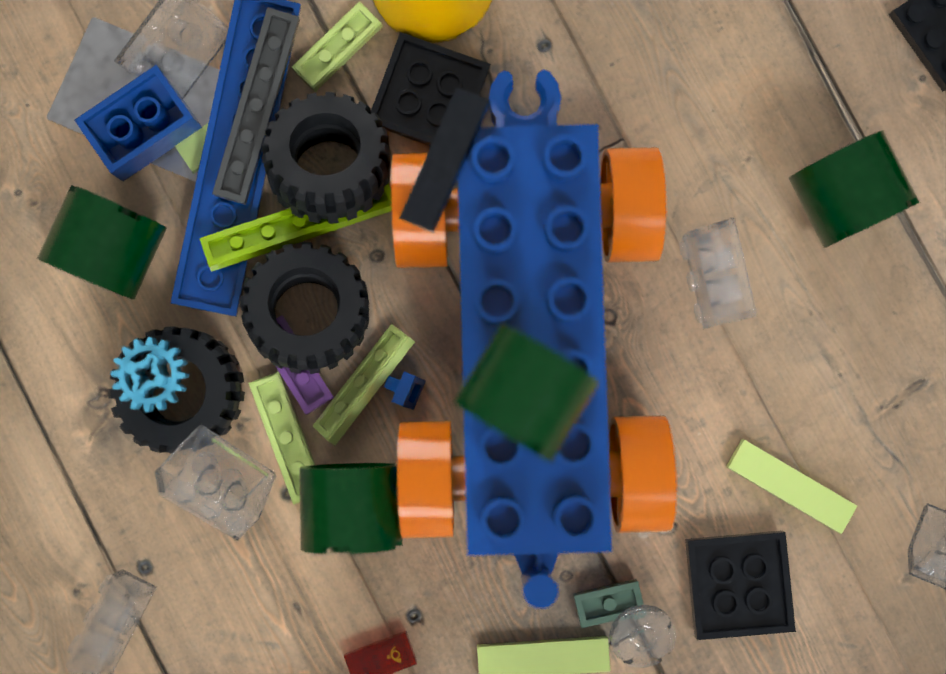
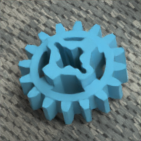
(142, 385)

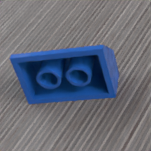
(138, 123)

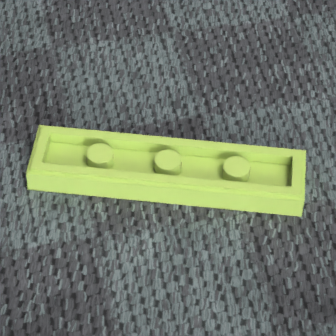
(363, 384)
(282, 429)
(791, 486)
(545, 656)

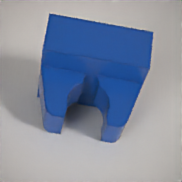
(406, 390)

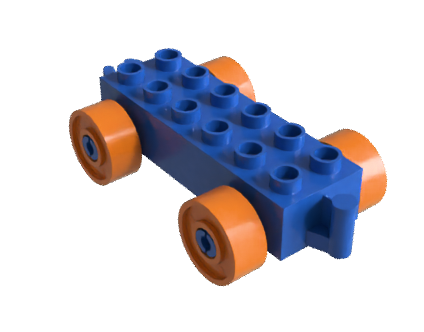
(531, 259)

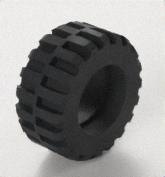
(319, 121)
(295, 268)
(220, 400)

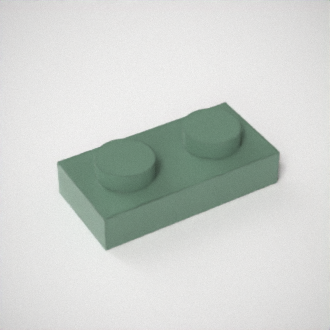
(606, 602)

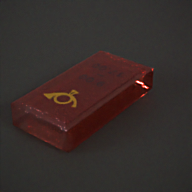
(382, 656)

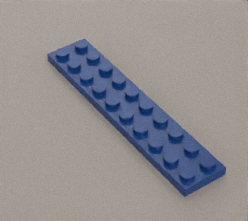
(194, 281)

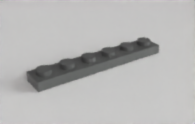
(256, 106)

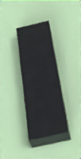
(445, 159)

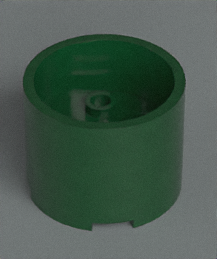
(853, 189)
(102, 242)
(526, 392)
(349, 508)

